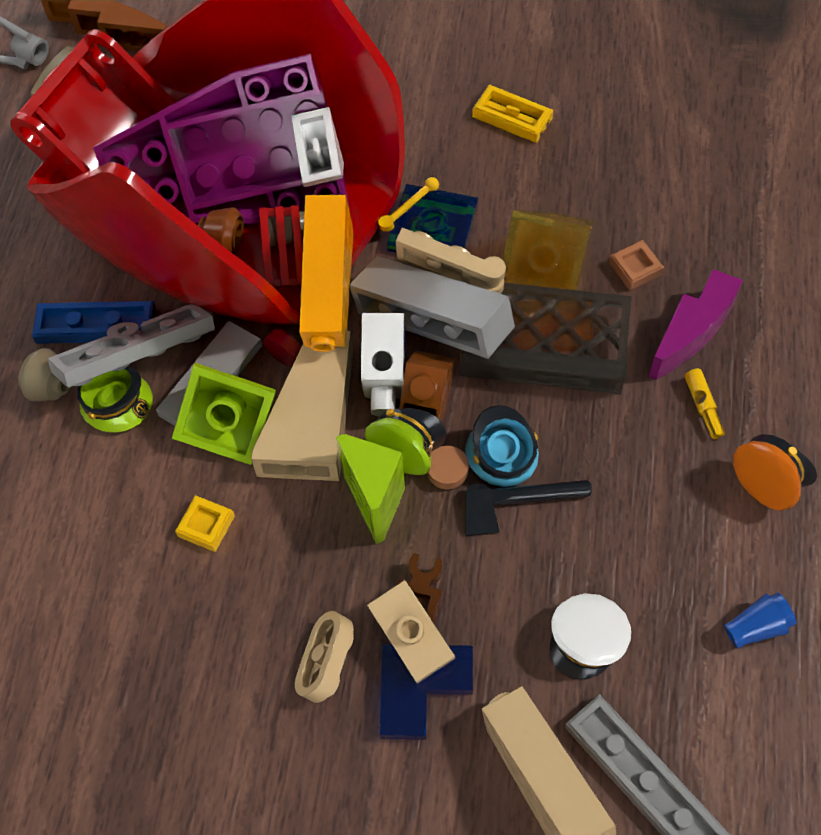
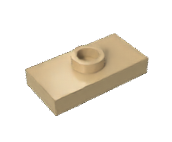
(411, 631)

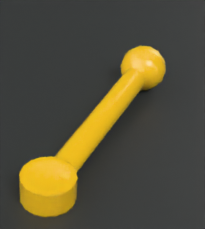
(386, 222)

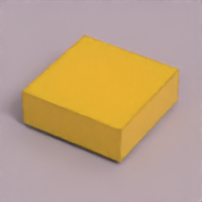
(205, 523)

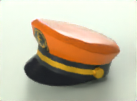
(773, 471)

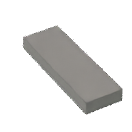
(227, 353)

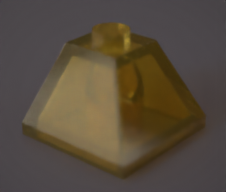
(546, 249)

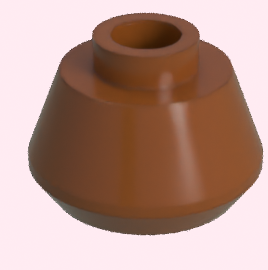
(225, 227)

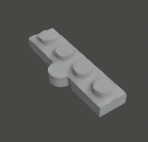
(128, 344)

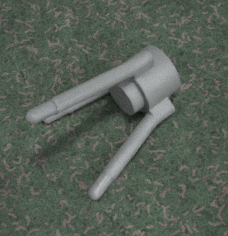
(26, 46)

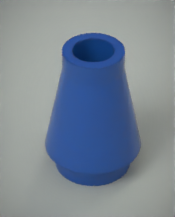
(761, 621)

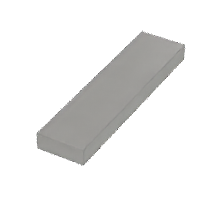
(640, 772)

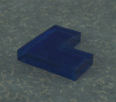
(405, 702)

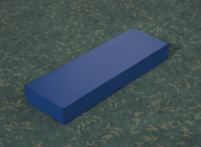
(86, 320)

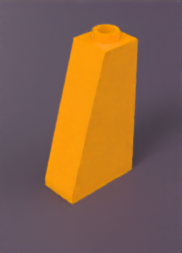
(326, 272)

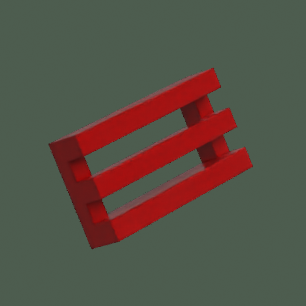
(279, 214)

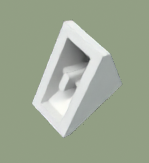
(317, 147)

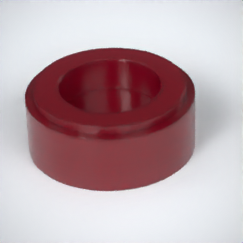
(282, 346)

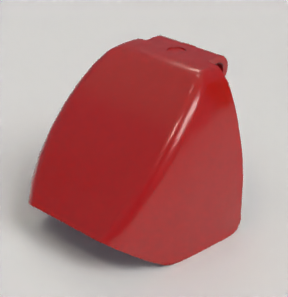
(139, 229)

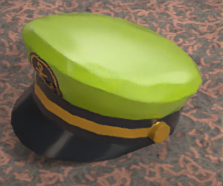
(115, 400)
(410, 432)

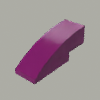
(695, 322)

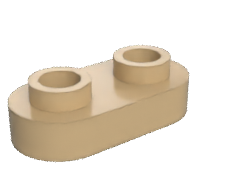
(324, 657)

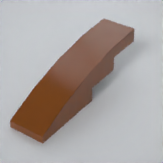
(123, 23)

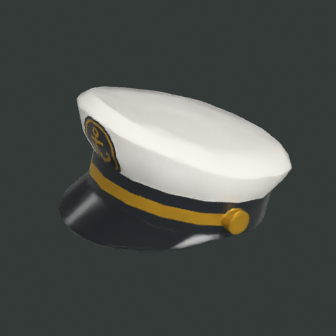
(588, 635)

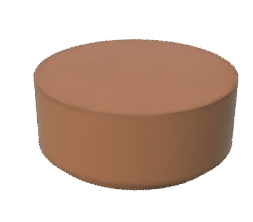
(448, 467)

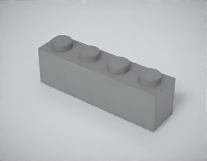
(435, 305)

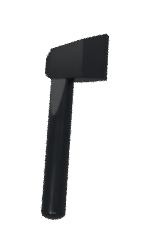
(480, 501)

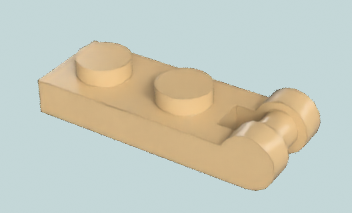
(453, 261)

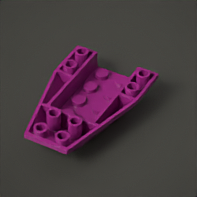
(228, 143)

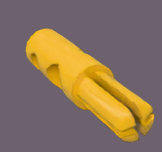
(699, 387)

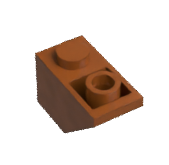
(427, 383)

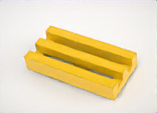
(509, 117)

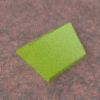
(223, 413)
(374, 480)

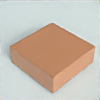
(636, 265)

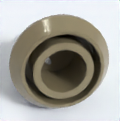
(37, 380)

